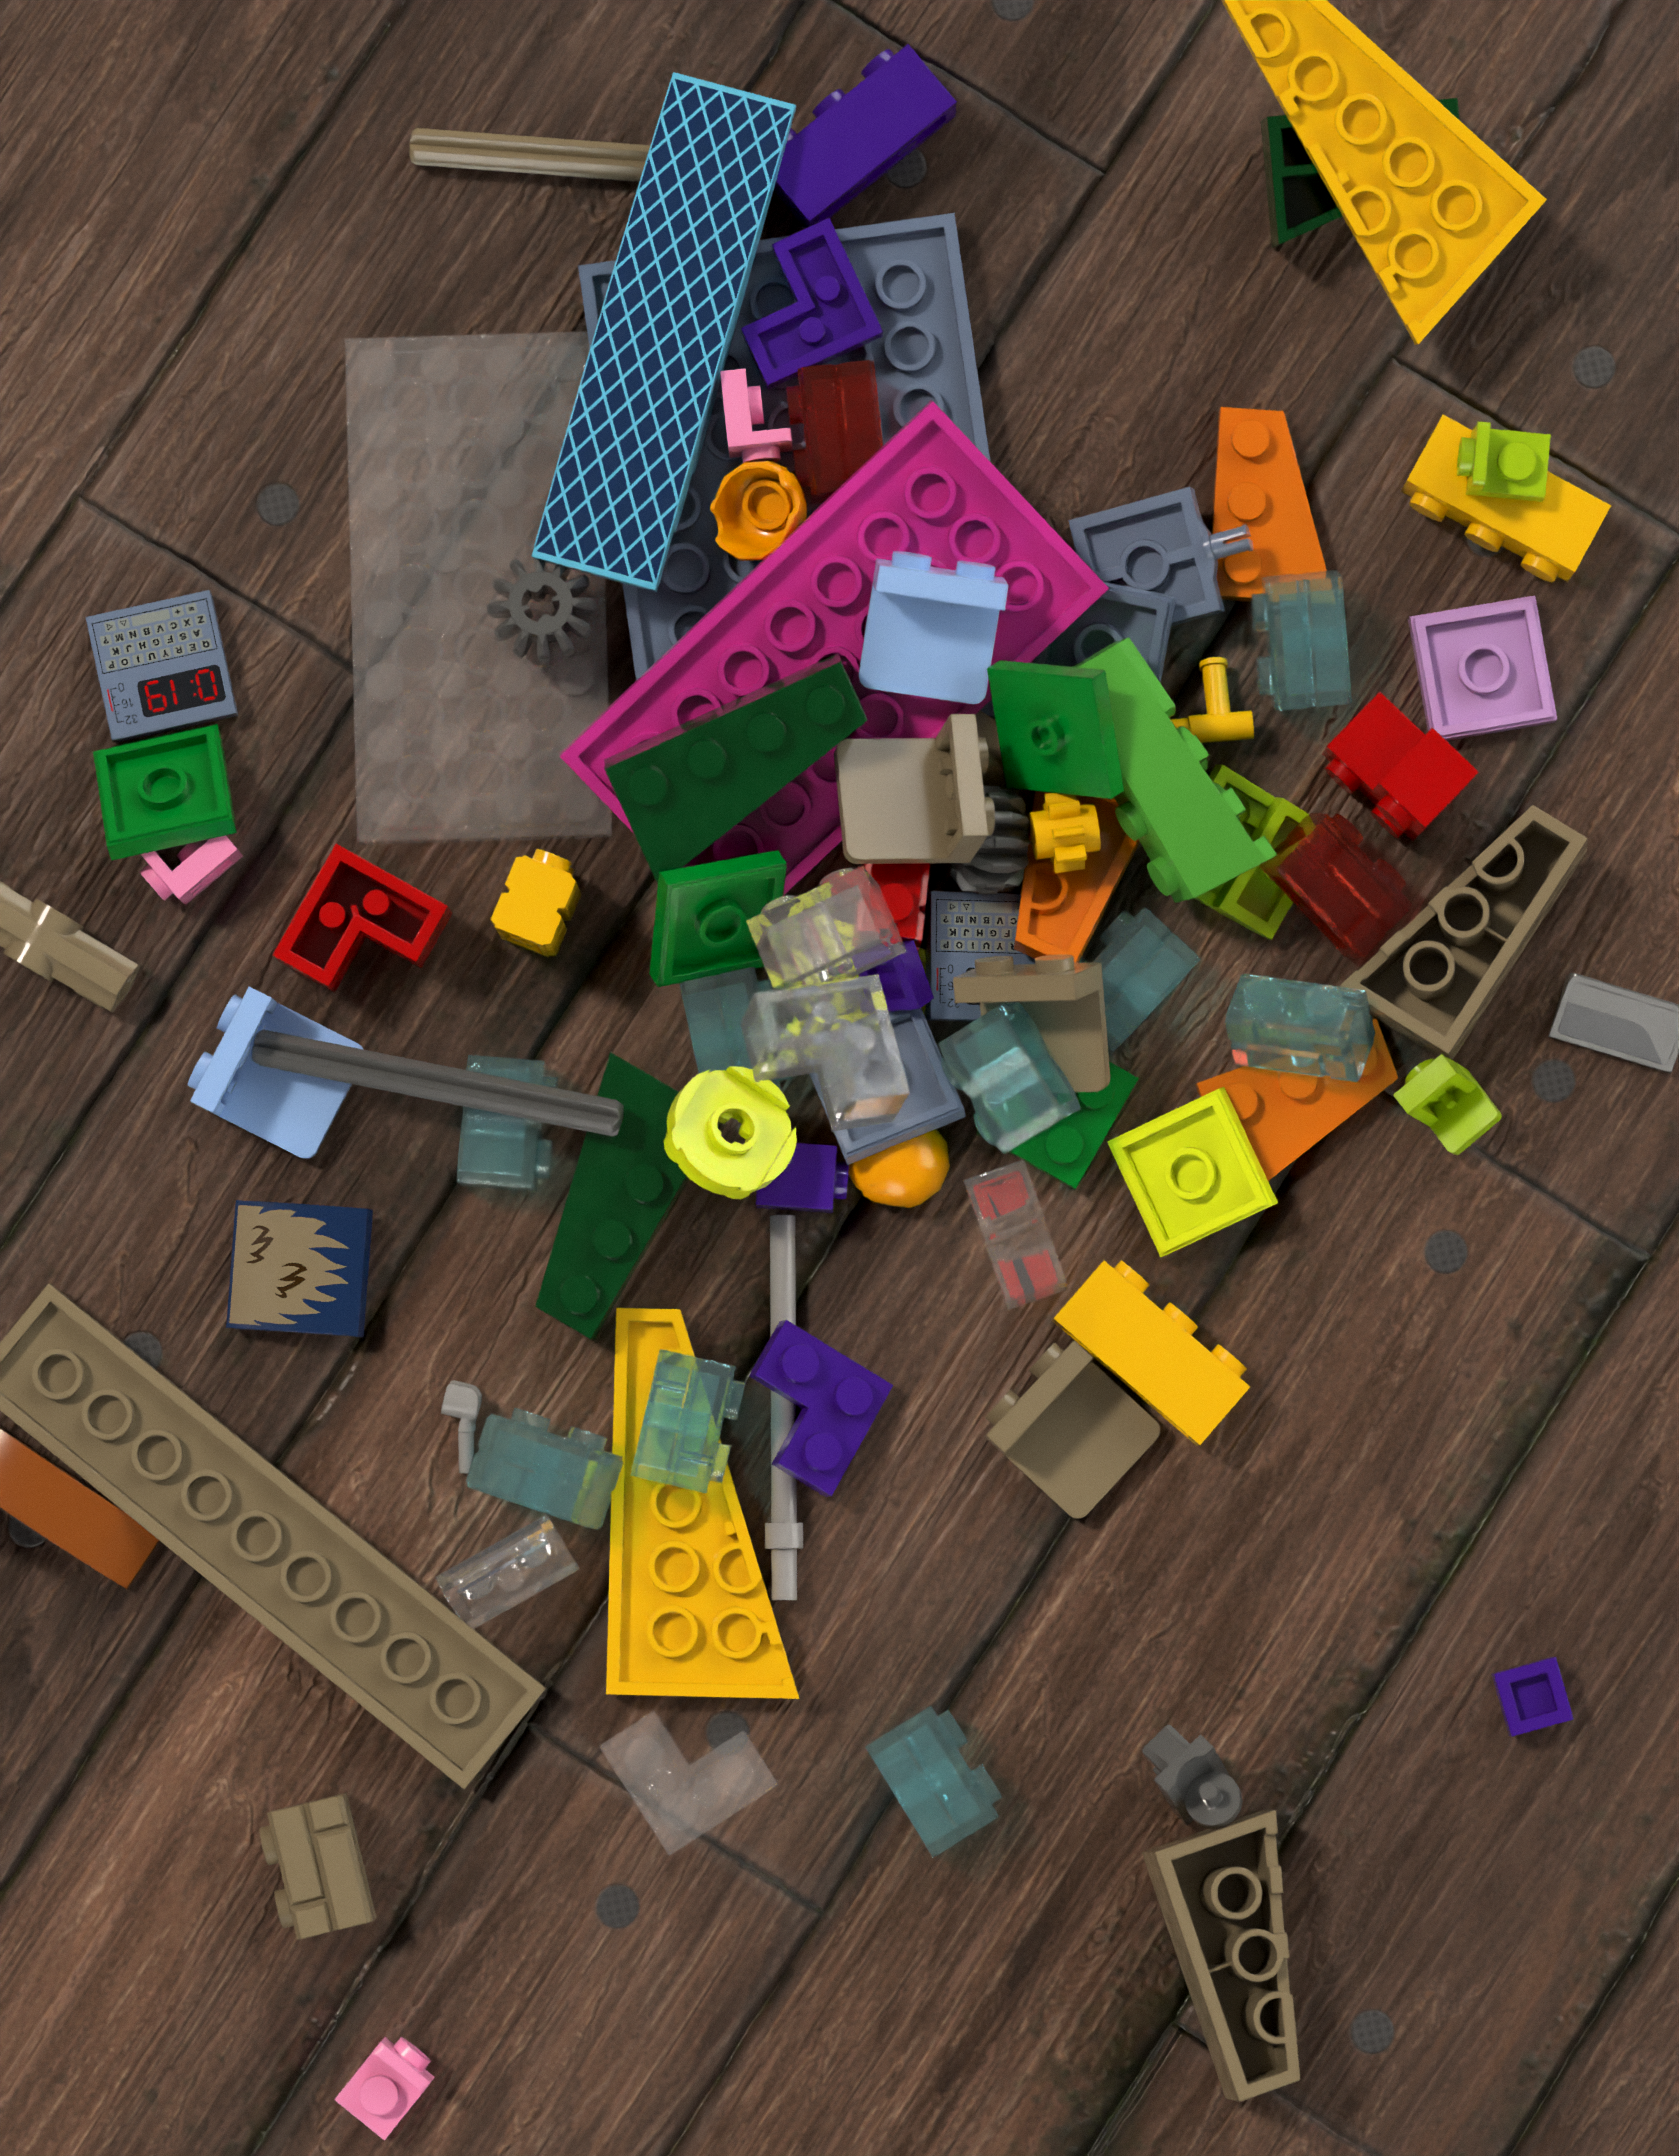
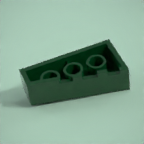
(723, 765)
(613, 1204)

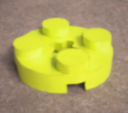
(698, 1144)

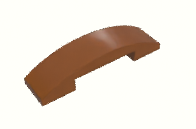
(71, 1513)

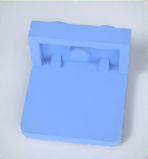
(931, 628)
(267, 1101)

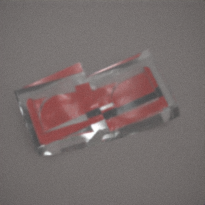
(1015, 1234)

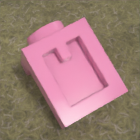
(743, 410)
(200, 866)
(386, 2085)

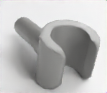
(463, 1402)

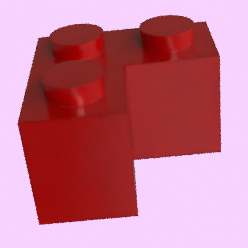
(1397, 767)
(356, 903)

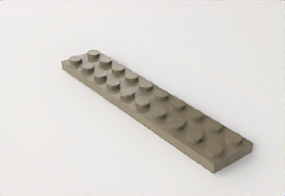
(260, 1538)

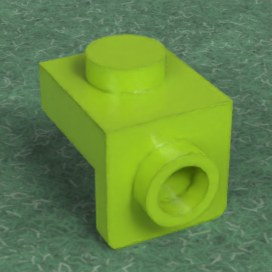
(1448, 1102)

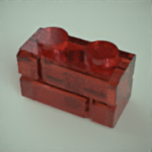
(838, 424)
(1338, 883)

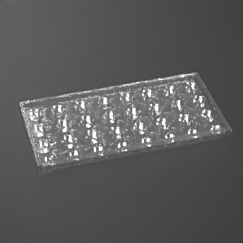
(444, 492)

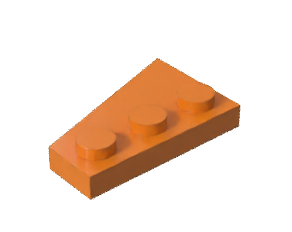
(1263, 488)
(1294, 1111)

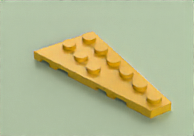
(1398, 164)

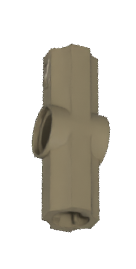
(60, 950)

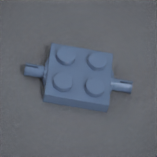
(1161, 550)

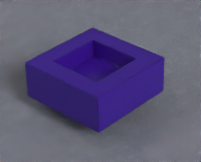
(903, 980)
(1532, 1696)

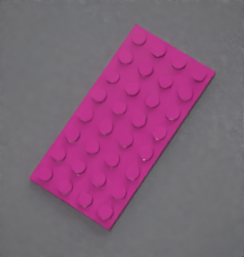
(811, 600)

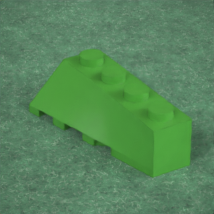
(1167, 797)

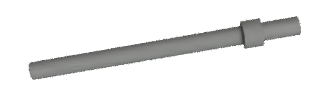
(783, 1532)

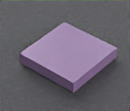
(1483, 668)

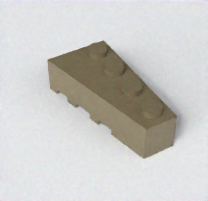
(1459, 949)
(1230, 1940)

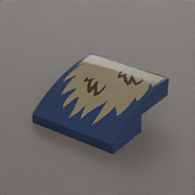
(299, 1268)

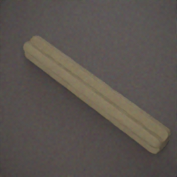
(527, 154)

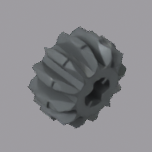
(548, 628)
(1003, 855)

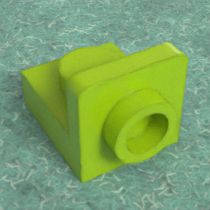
(1504, 463)

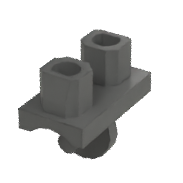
(1193, 1779)

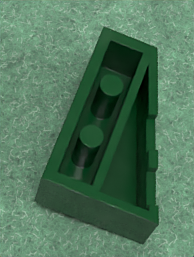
(1294, 188)

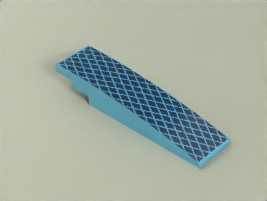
(664, 332)

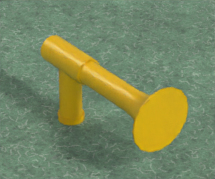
(1219, 722)

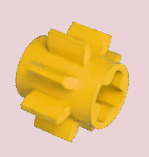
(1064, 832)

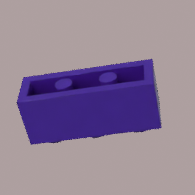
(861, 135)

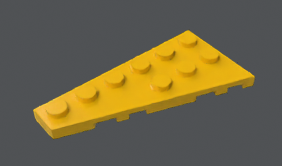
(682, 1564)

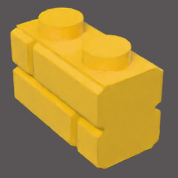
(537, 903)

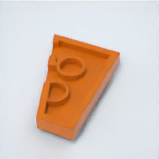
(1064, 908)

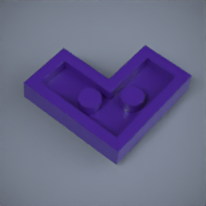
(829, 310)
(836, 1403)

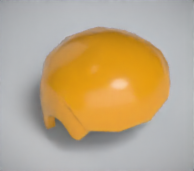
(757, 509)
(904, 1172)

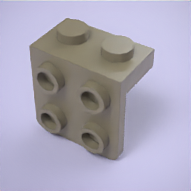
(915, 796)
(1061, 1000)
(1071, 1429)

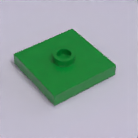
(1055, 729)
(164, 792)
(705, 914)

